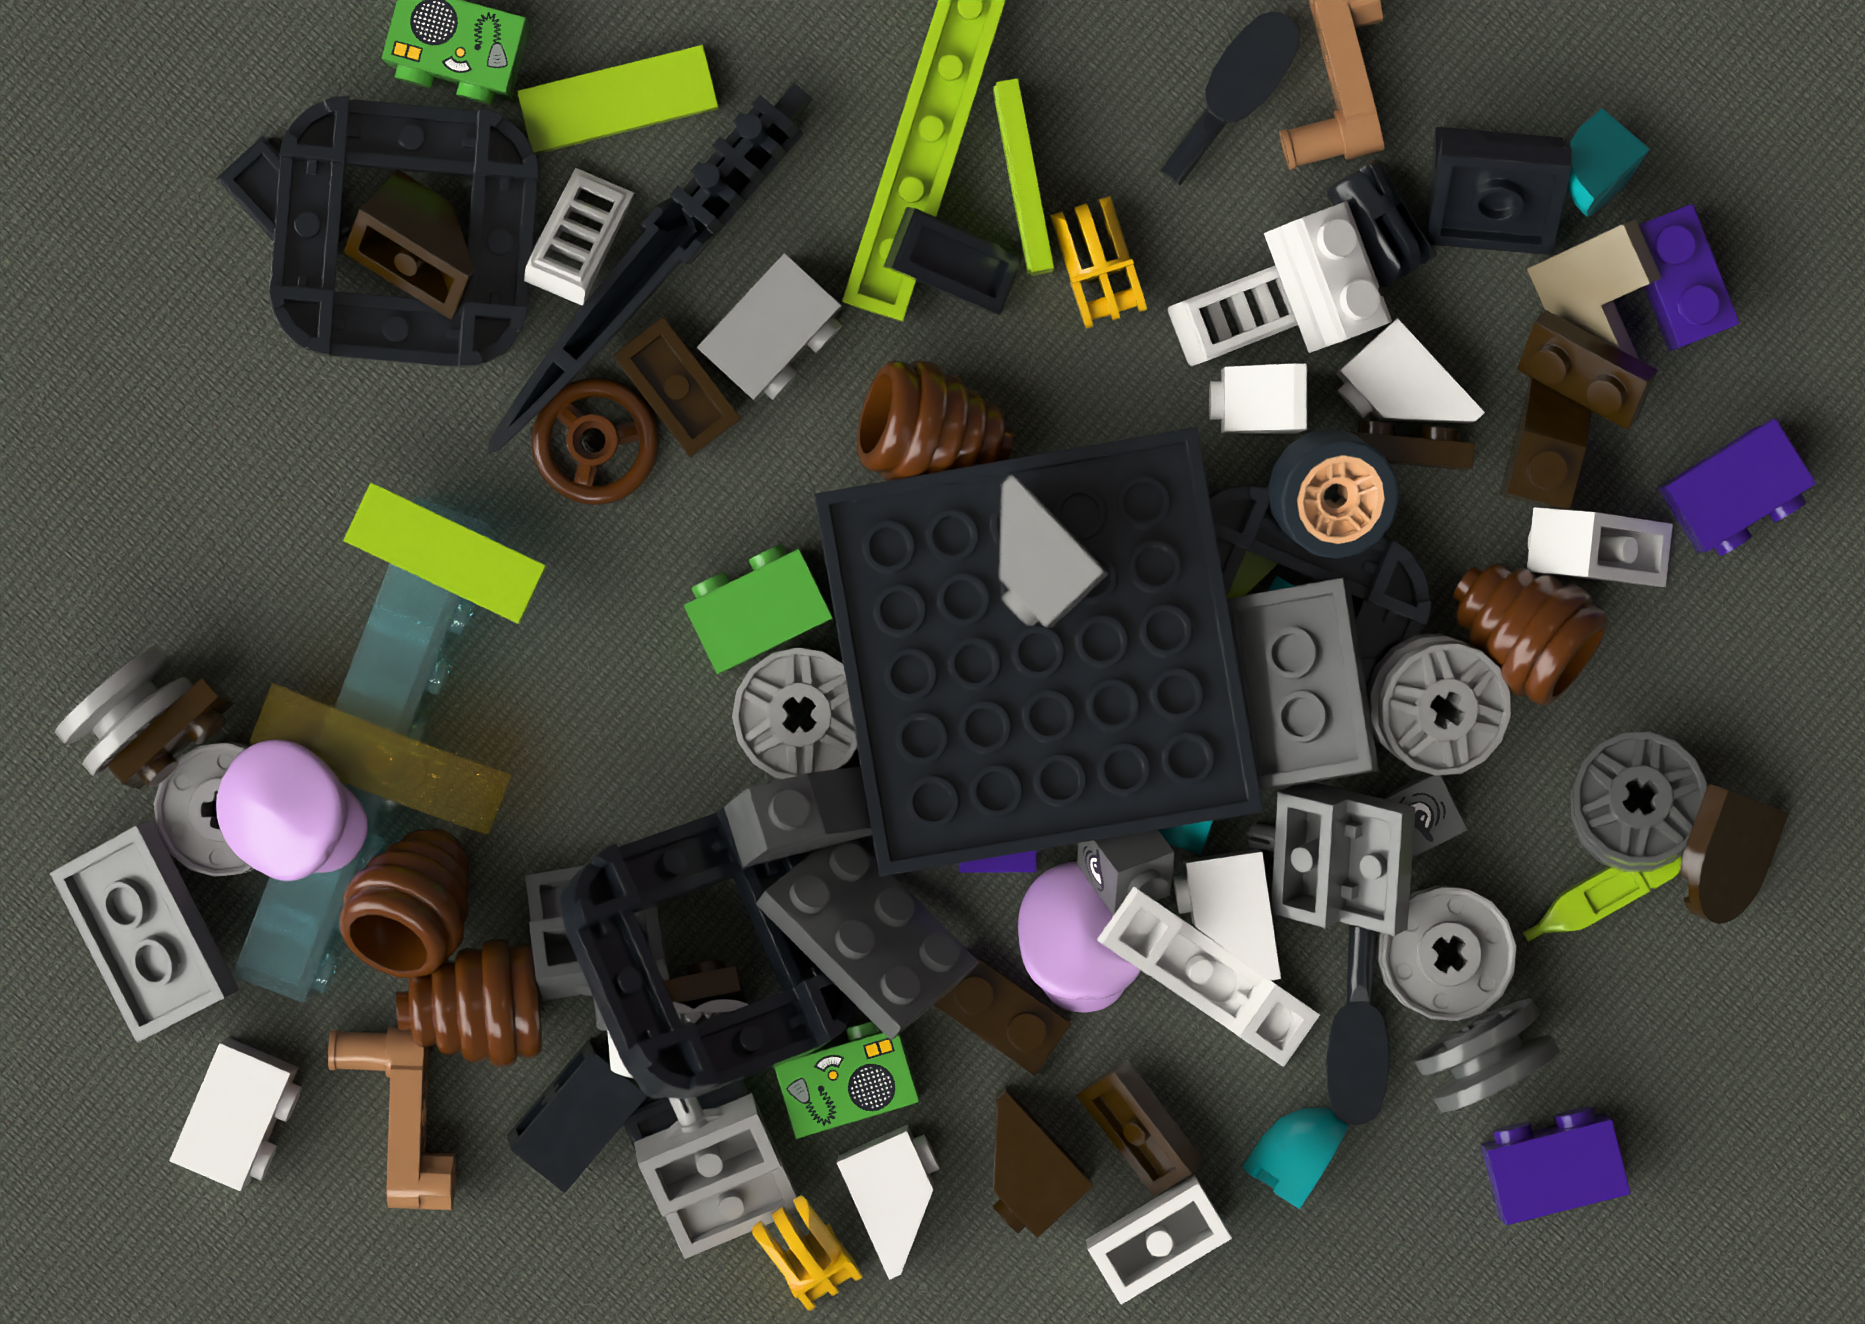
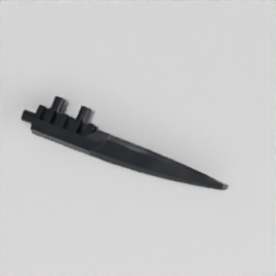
(673, 234)

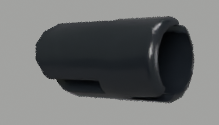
(1384, 222)

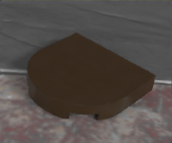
(1729, 853)

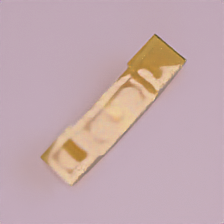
(386, 760)

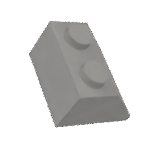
(1041, 559)

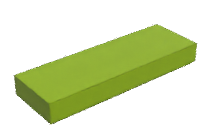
(618, 99)
(1023, 177)
(445, 553)

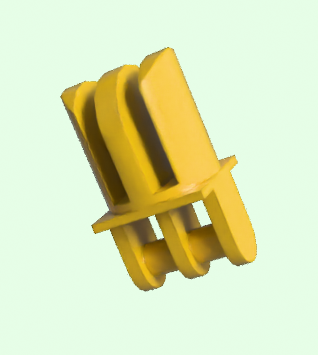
(1111, 303)
(814, 1261)

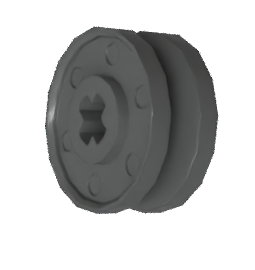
(1601, 789)
(1486, 1055)

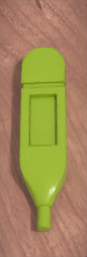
(1599, 897)

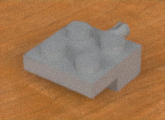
(715, 1173)

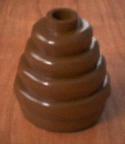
(927, 423)
(1530, 628)
(408, 905)
(477, 1005)

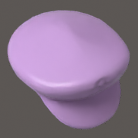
(289, 812)
(1060, 942)

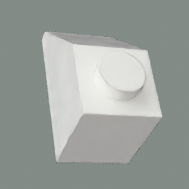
(1403, 382)
(1260, 399)
(1599, 547)
(1232, 906)
(891, 1191)

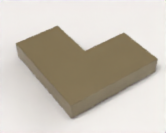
(1588, 277)

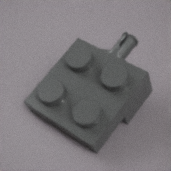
(1339, 857)
(554, 958)

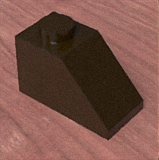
(414, 243)
(1547, 449)
(1031, 1170)

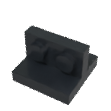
(1497, 190)

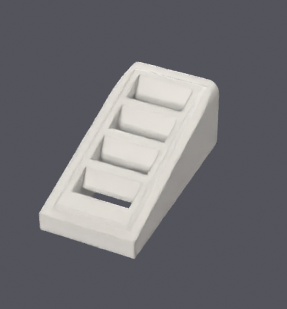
(559, 277)
(1192, 329)

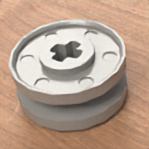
(122, 708)
(762, 716)
(1472, 716)
(186, 812)
(1483, 946)

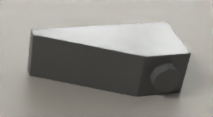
(799, 814)

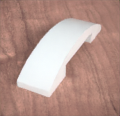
(1208, 976)

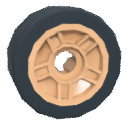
(1365, 487)

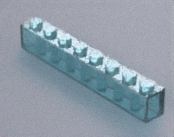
(387, 685)

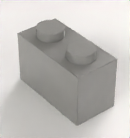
(772, 330)

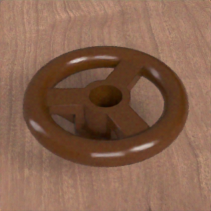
(641, 429)

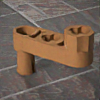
(1355, 124)
(413, 1176)

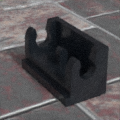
(575, 1117)

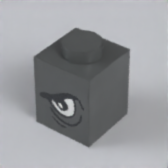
(1434, 813)
(1127, 862)

